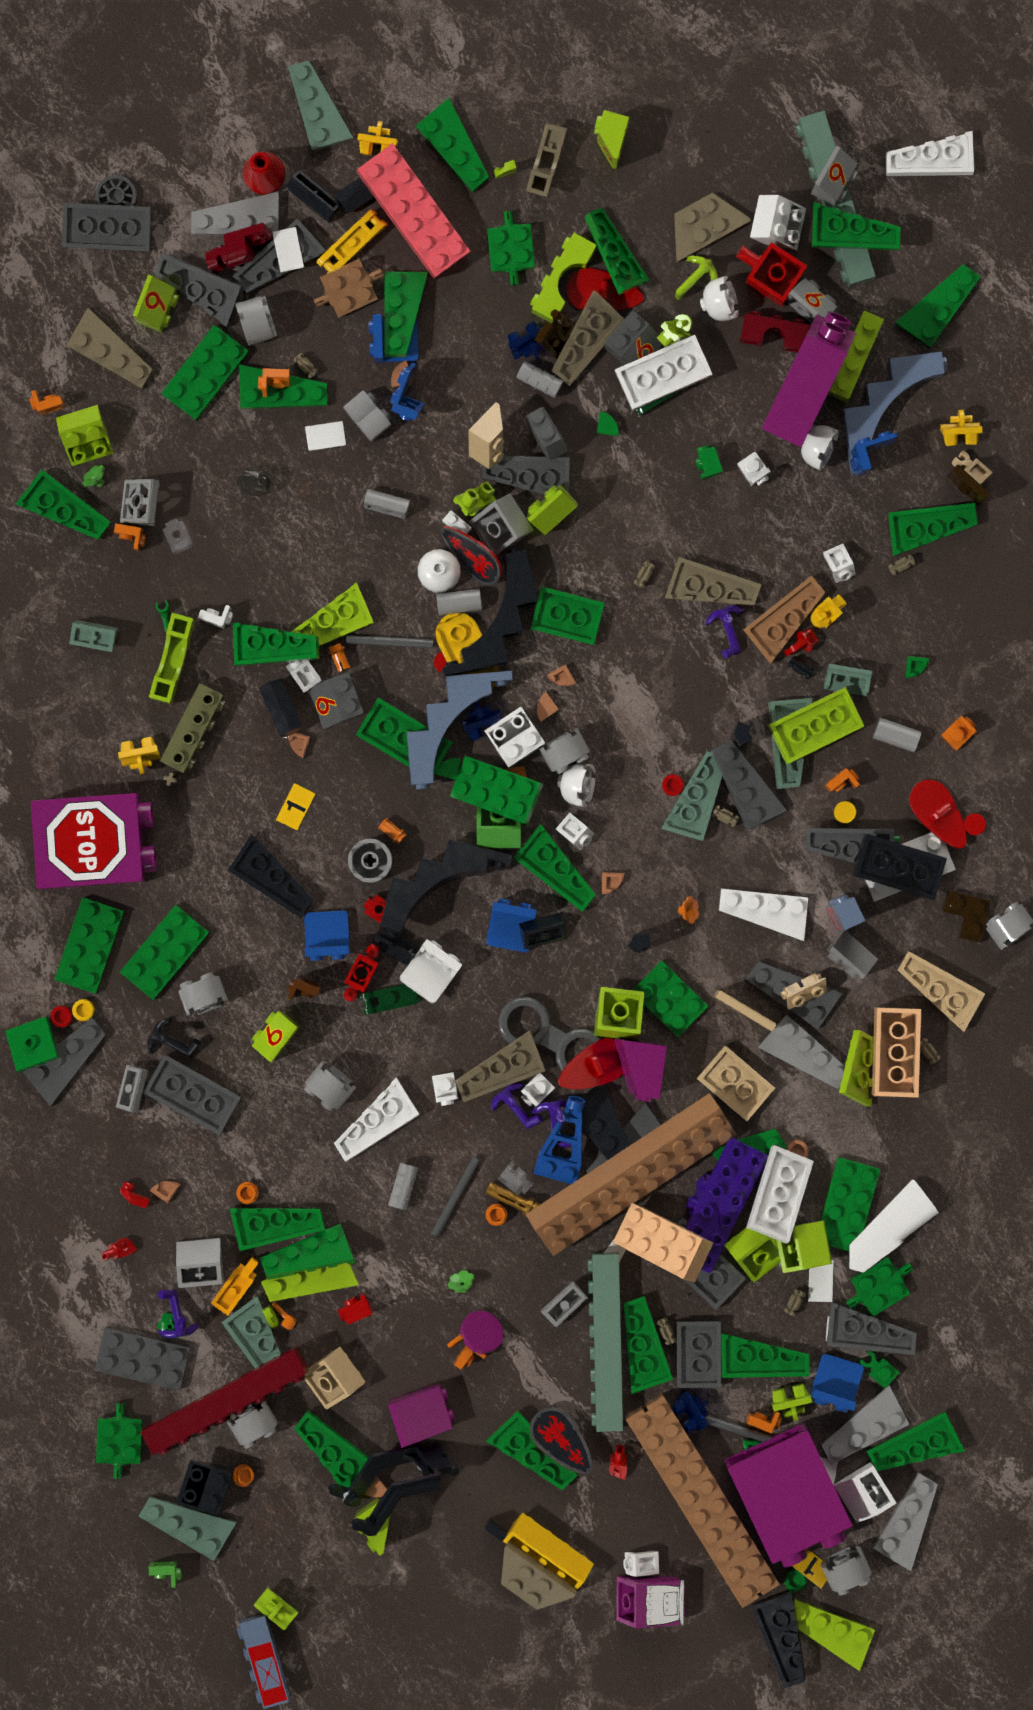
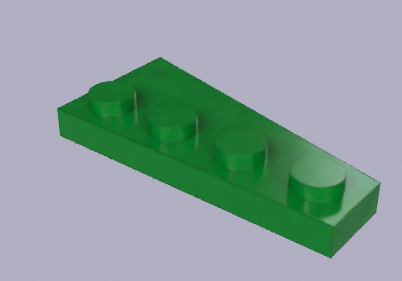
(448, 137)
(402, 304)
(937, 308)
(299, 394)
(57, 503)
(922, 526)
(314, 1252)
(515, 1441)

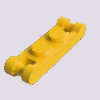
(352, 241)

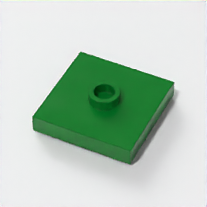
(32, 1044)

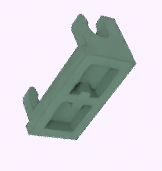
(93, 635)
(855, 680)

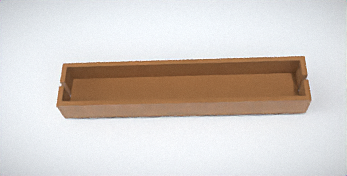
(631, 1174)
(702, 1500)

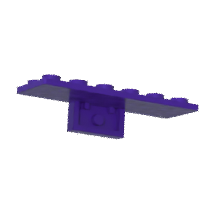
(723, 1195)

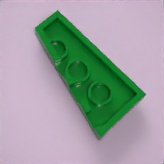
(851, 231)
(618, 258)
(265, 646)
(550, 865)
(270, 1225)
(645, 1354)
(756, 1359)
(921, 1442)
(331, 1448)

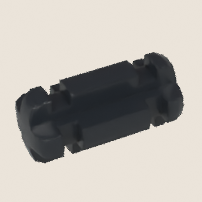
(800, 667)

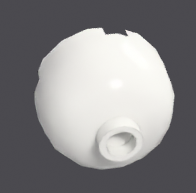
(720, 300)
(819, 445)
(439, 571)
(577, 784)

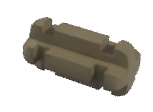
(305, 365)
(901, 564)
(644, 574)
(170, 779)
(725, 815)
(929, 1051)
(794, 1302)
(666, 1331)

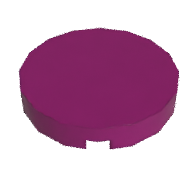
(481, 1332)

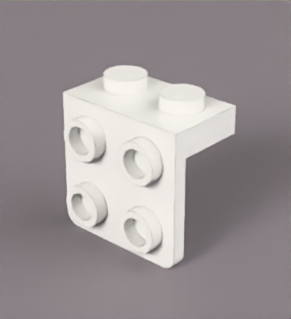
(430, 971)

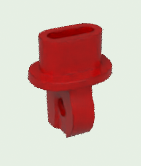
(805, 640)
(119, 1250)
(619, 1463)

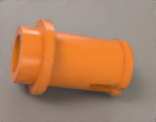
(339, 657)
(392, 831)

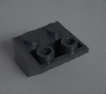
(205, 1486)

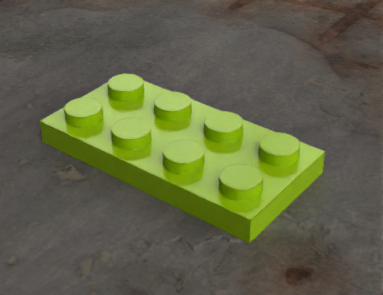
(815, 725)

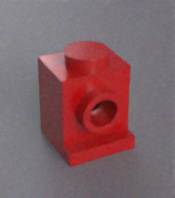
(370, 906)
(355, 1309)

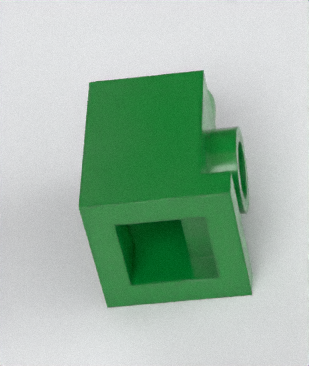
(708, 462)

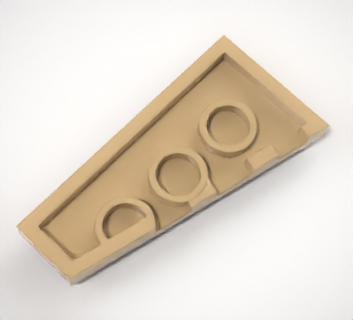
(944, 990)

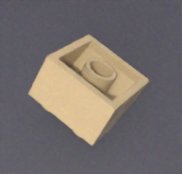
(487, 438)
(333, 1378)

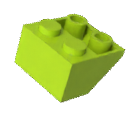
(84, 435)
(551, 509)
(806, 1248)
(376, 1542)

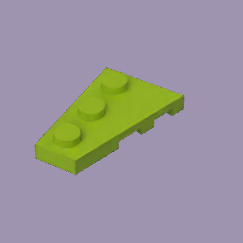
(856, 1078)

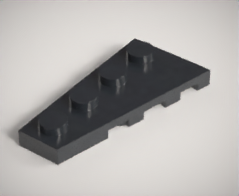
(602, 1123)

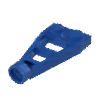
(558, 1167)

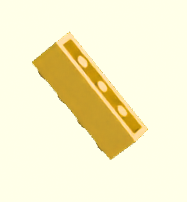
(549, 1550)

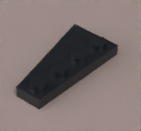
(266, 875)
(781, 1633)

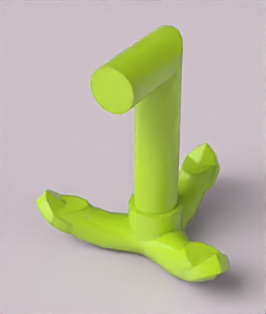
(704, 267)

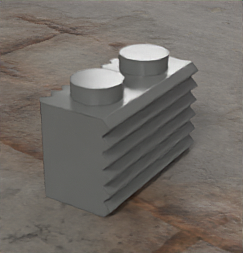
(546, 433)

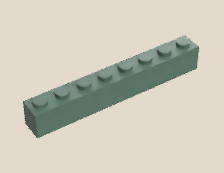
(818, 149)
(607, 1342)

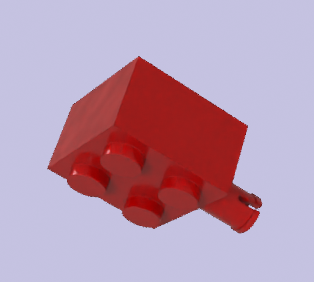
(773, 272)

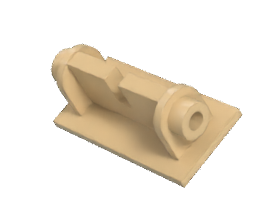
(796, 996)

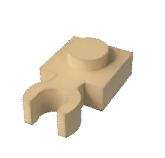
(975, 468)

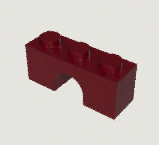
(756, 326)

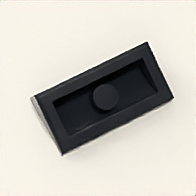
(542, 931)

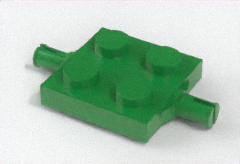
(511, 248)
(880, 1286)
(118, 1440)

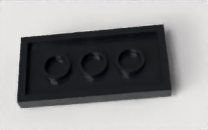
(899, 866)

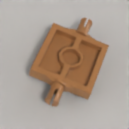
(348, 288)

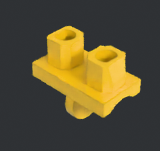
(367, 141)
(970, 430)
(827, 611)
(139, 757)

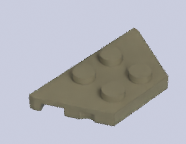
(705, 224)
(532, 1580)

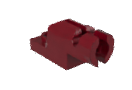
(237, 247)

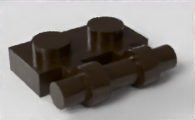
(550, 336)

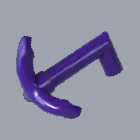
(726, 618)
(508, 1098)
(555, 1115)
(179, 1320)

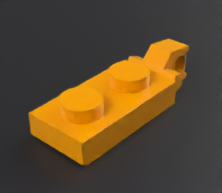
(235, 1287)

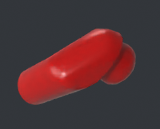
(131, 1197)

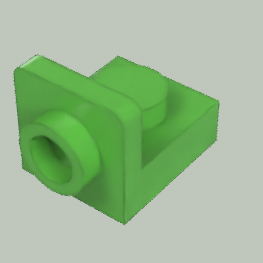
(163, 1569)

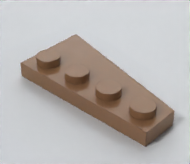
(779, 623)

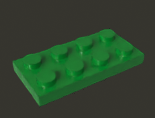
(205, 372)
(388, 728)
(496, 790)
(89, 945)
(164, 952)
(848, 1201)

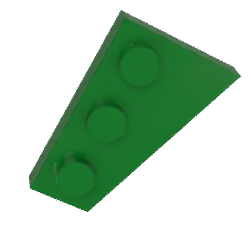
(761, 1141)

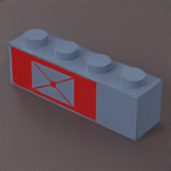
(844, 912)
(264, 1660)

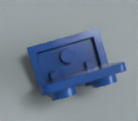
(377, 349)
(404, 405)
(860, 461)
(504, 924)
(326, 935)
(836, 1382)

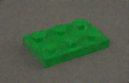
(567, 616)
(670, 998)

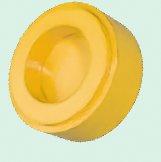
(844, 812)
(83, 1010)

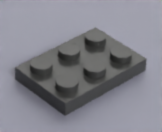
(698, 1354)

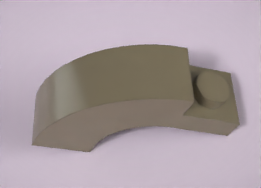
(546, 160)

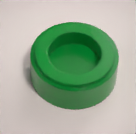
(794, 1580)

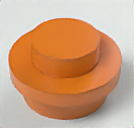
(247, 1192)
(496, 1214)
(243, 1475)

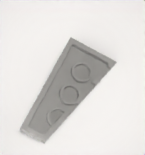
(237, 215)
(802, 1051)
(872, 1423)
(906, 1526)

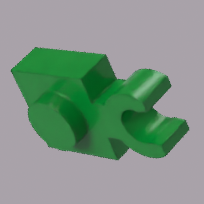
(880, 1370)

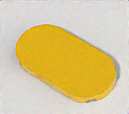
(457, 633)

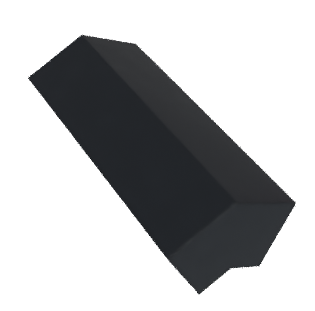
(354, 195)
(313, 196)
(280, 708)
(740, 734)
(638, 942)

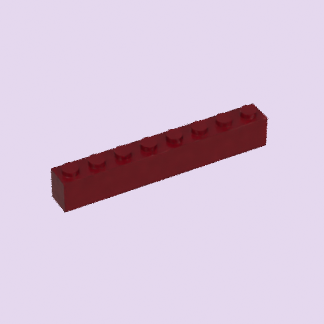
(224, 1401)

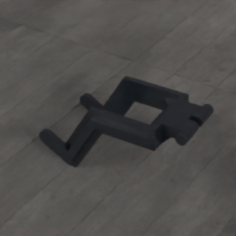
(431, 1462)

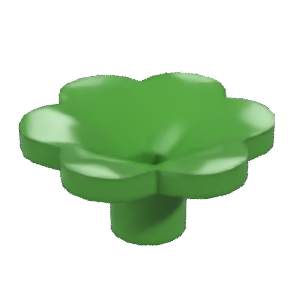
(94, 476)
(461, 1282)

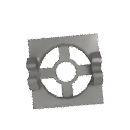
(131, 490)

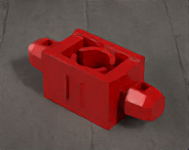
(372, 952)

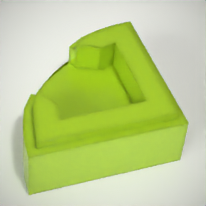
(508, 169)
(271, 1316)

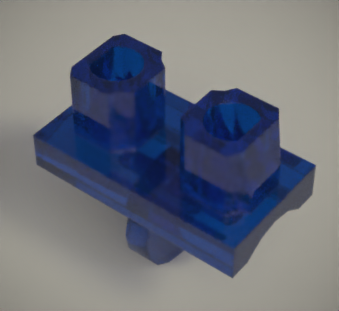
(525, 345)
(478, 719)
(694, 1409)

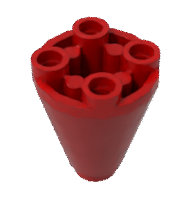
(266, 178)

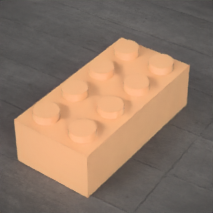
(896, 1052)
(663, 1242)

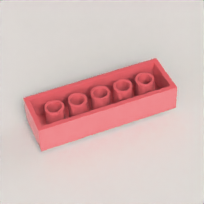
(413, 211)

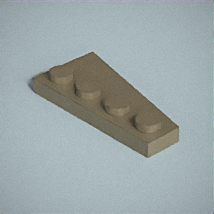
(587, 338)
(101, 345)
(709, 584)
(507, 1066)

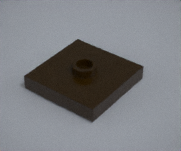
(968, 485)

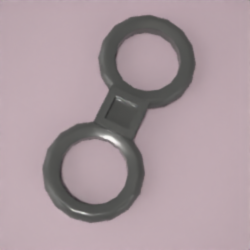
(548, 1035)

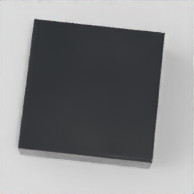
(495, 1529)

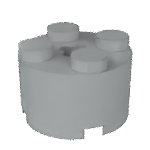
(256, 320)
(564, 751)
(361, 869)
(1011, 926)
(202, 995)
(329, 1086)
(253, 1424)
(846, 1570)

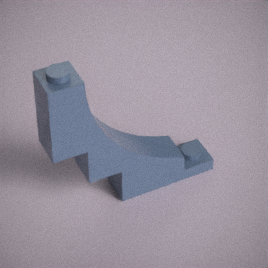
(903, 374)
(461, 693)

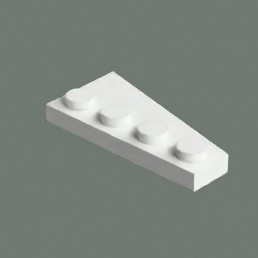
(933, 158)
(773, 911)
(382, 1118)

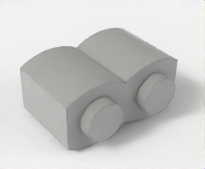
(367, 415)

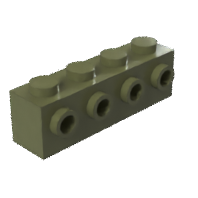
(192, 729)

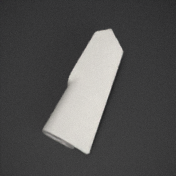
(892, 1225)

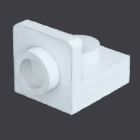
(754, 469)
(839, 563)
(212, 617)
(303, 674)
(575, 831)
(445, 1088)
(536, 1090)
(641, 1563)

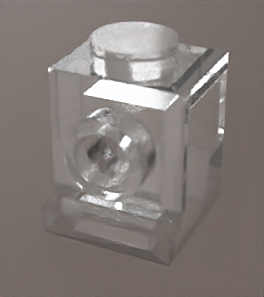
(183, 542)
(515, 1179)

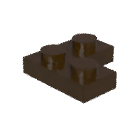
(974, 914)

